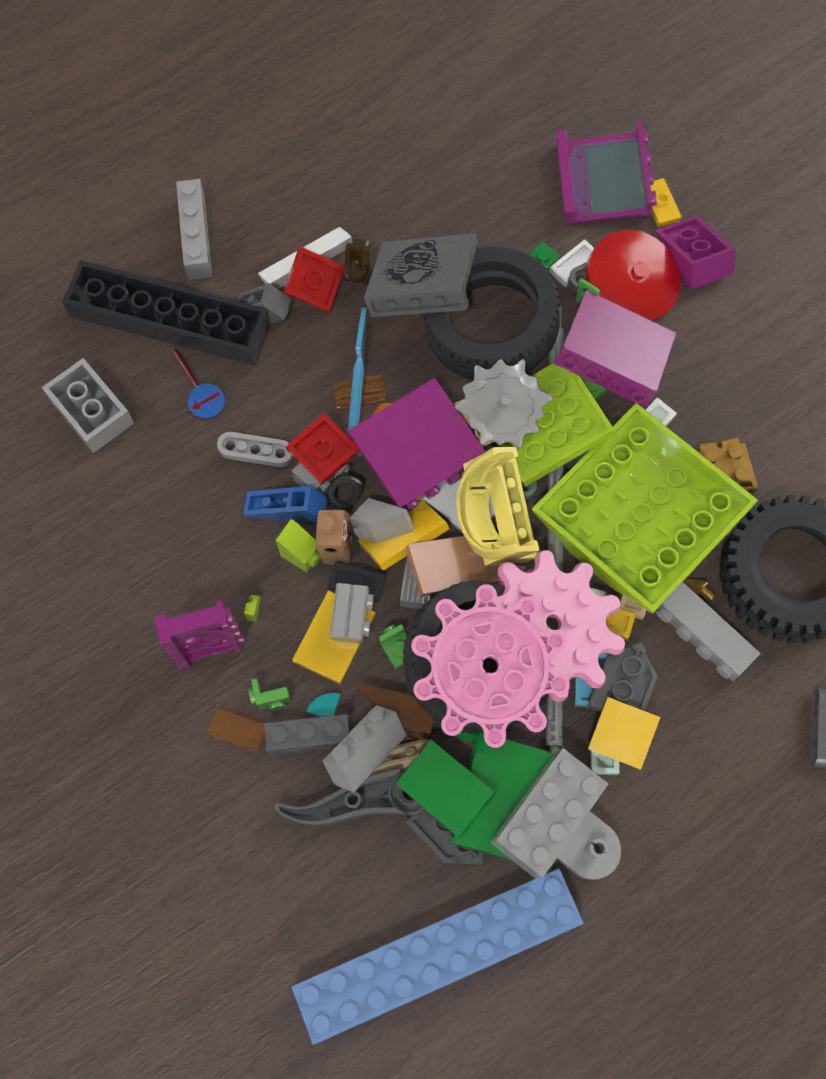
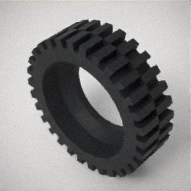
(746, 580)

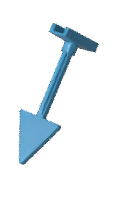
(358, 373)

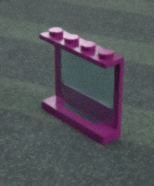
(605, 177)

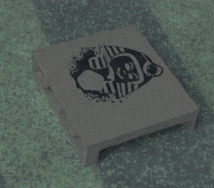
(421, 276)

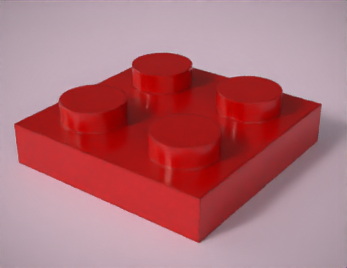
(313, 279)
(322, 449)

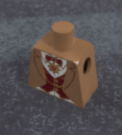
(334, 532)

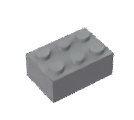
(88, 405)

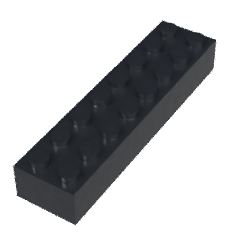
(167, 312)

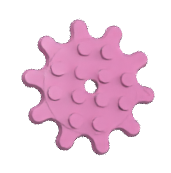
(576, 609)
(521, 661)

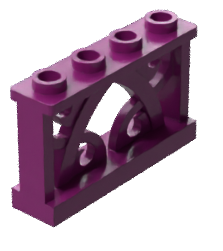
(178, 634)

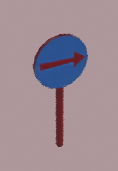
(205, 399)

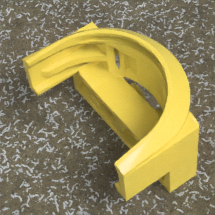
(500, 476)

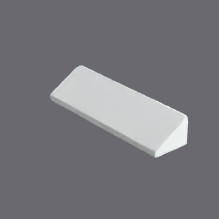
(327, 246)

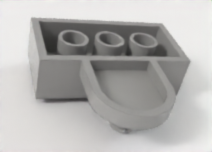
(557, 823)

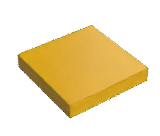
(624, 733)

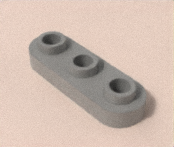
(247, 443)

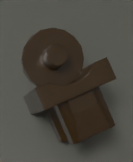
(357, 261)

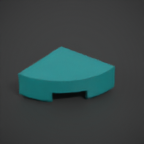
(324, 705)

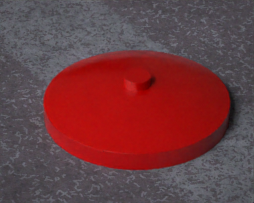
(635, 273)

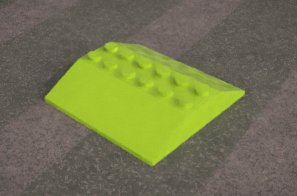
(643, 509)

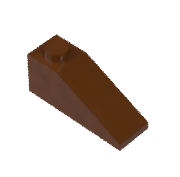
(411, 715)

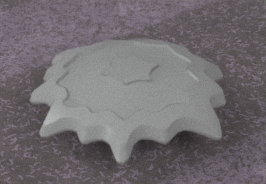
(503, 403)

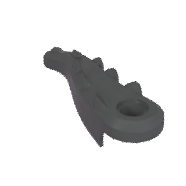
(374, 796)

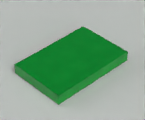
(446, 789)

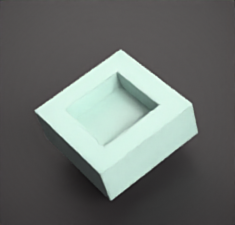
(603, 765)

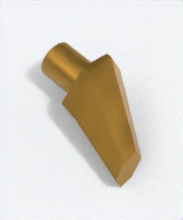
(700, 587)

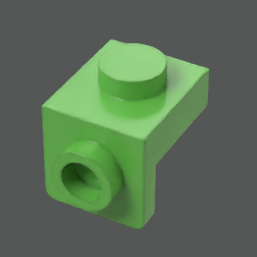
(271, 699)

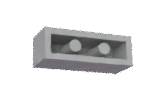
(364, 748)

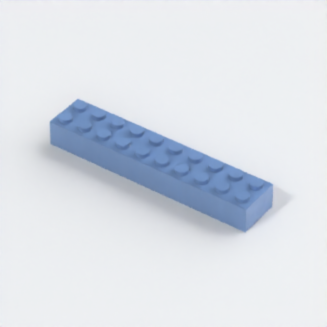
(436, 956)

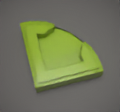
(252, 608)

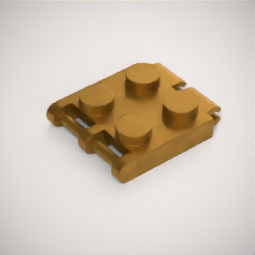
(732, 460)

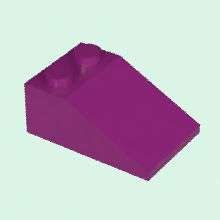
(698, 251)

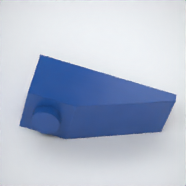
(285, 504)

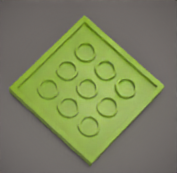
(567, 429)

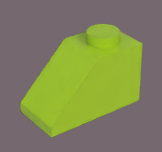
(298, 546)

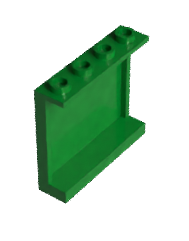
(509, 774)

